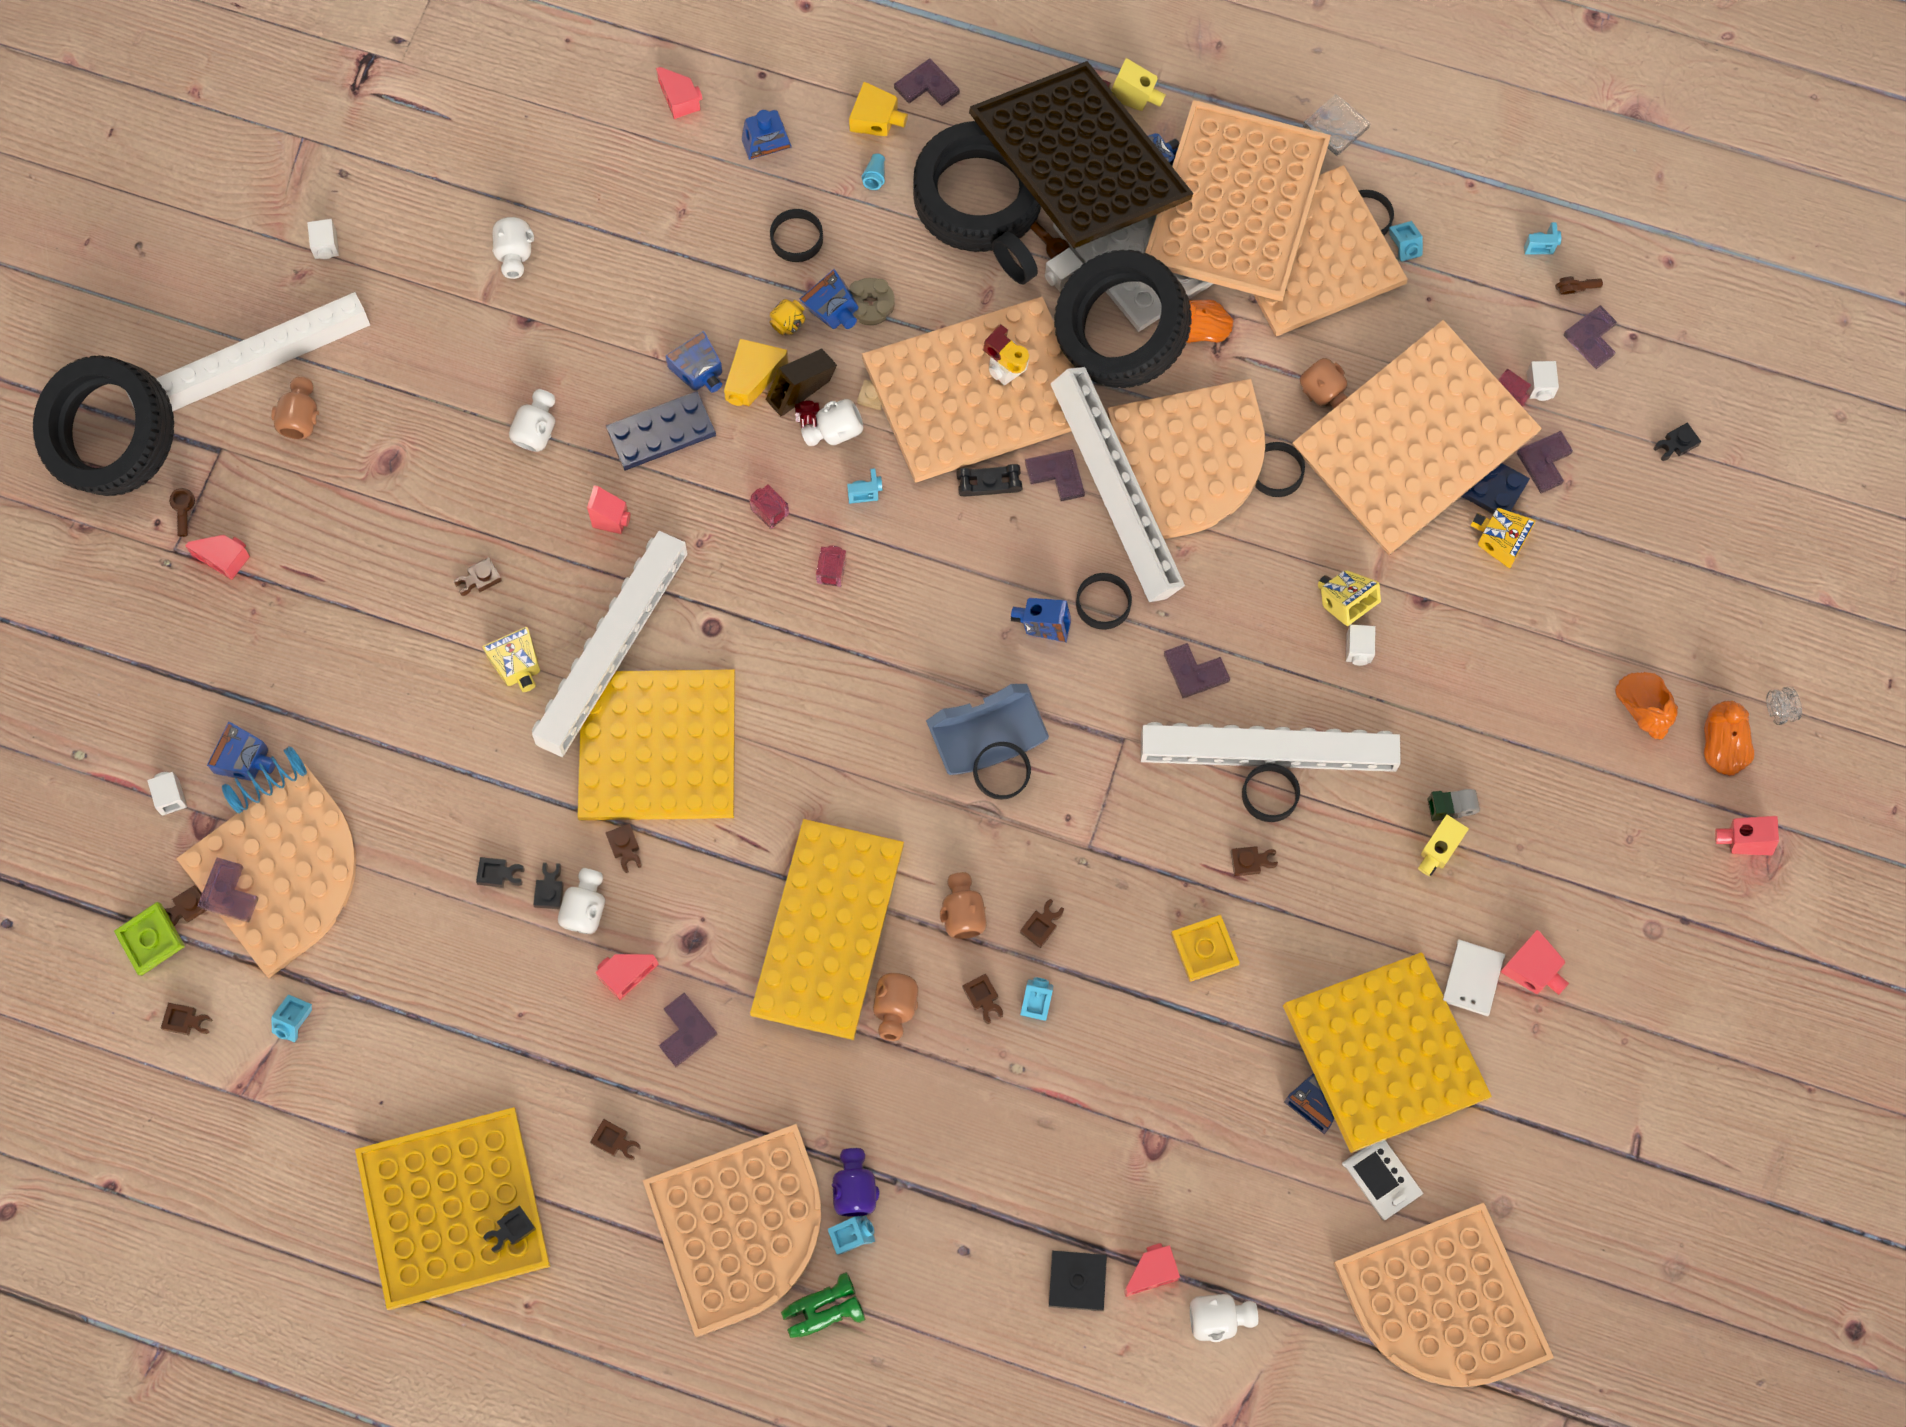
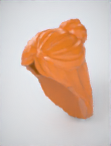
(1209, 321)
(1648, 702)
(1728, 738)

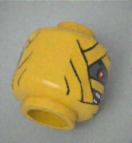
(787, 317)

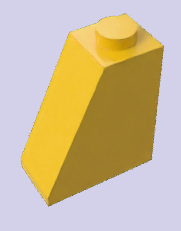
(752, 371)

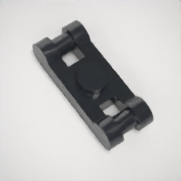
(989, 480)

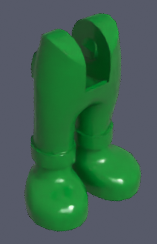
(818, 1321)

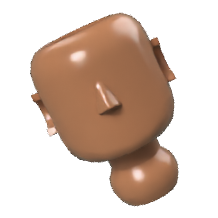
(1324, 383)
(296, 410)
(963, 909)
(894, 1004)

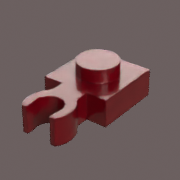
(806, 412)

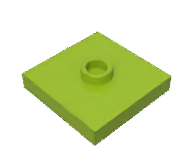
(149, 938)

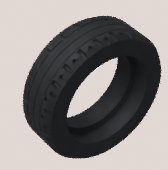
(950, 225)
(1089, 284)
(56, 415)

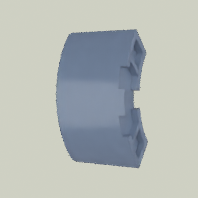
(1004, 717)

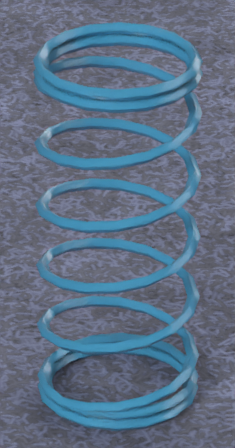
(232, 798)

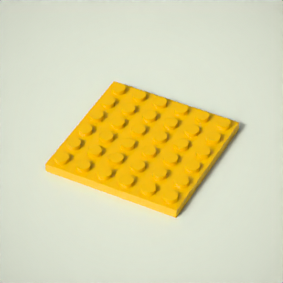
(660, 747)
(1386, 1051)
(436, 1200)

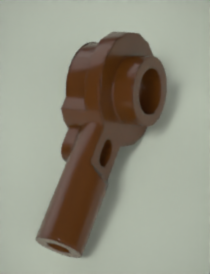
(1054, 245)
(1570, 286)
(182, 501)

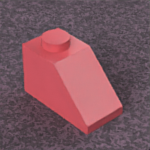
(679, 92)
(607, 511)
(220, 553)
(625, 971)
(1153, 1270)

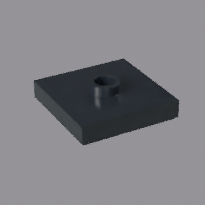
(1077, 1280)

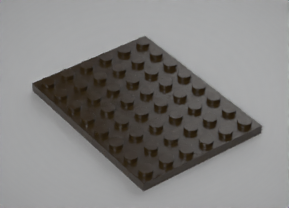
(1080, 154)

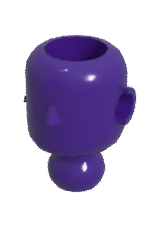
(854, 1187)

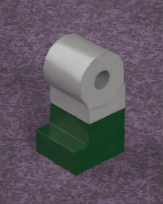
(1453, 804)

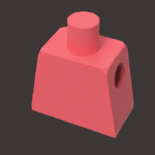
(1750, 835)
(1536, 966)

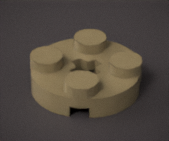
(878, 290)

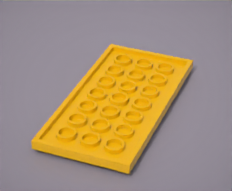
(827, 929)

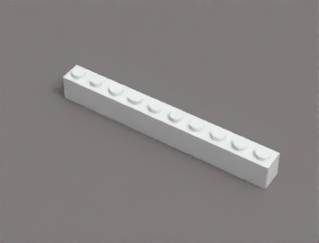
(263, 351)
(1117, 484)
(609, 644)
(1264, 746)

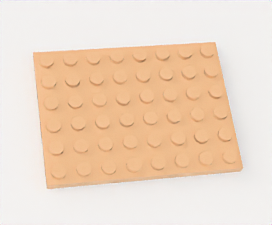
(1248, 200)
(951, 407)
(1416, 437)

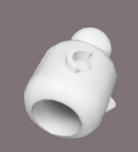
(512, 245)
(533, 422)
(835, 424)
(582, 905)
(1218, 1317)

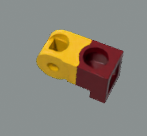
(1005, 351)

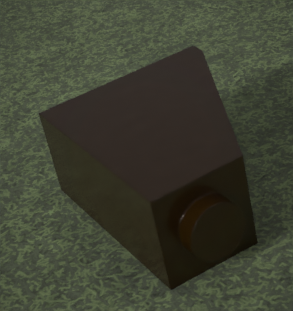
(800, 380)

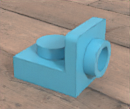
(1408, 240)
(1543, 243)
(865, 491)
(1037, 998)
(290, 1017)
(851, 1234)

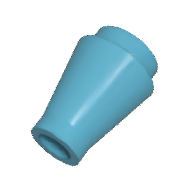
(874, 174)

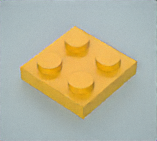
(1205, 948)

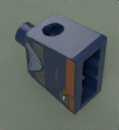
(1311, 1104)

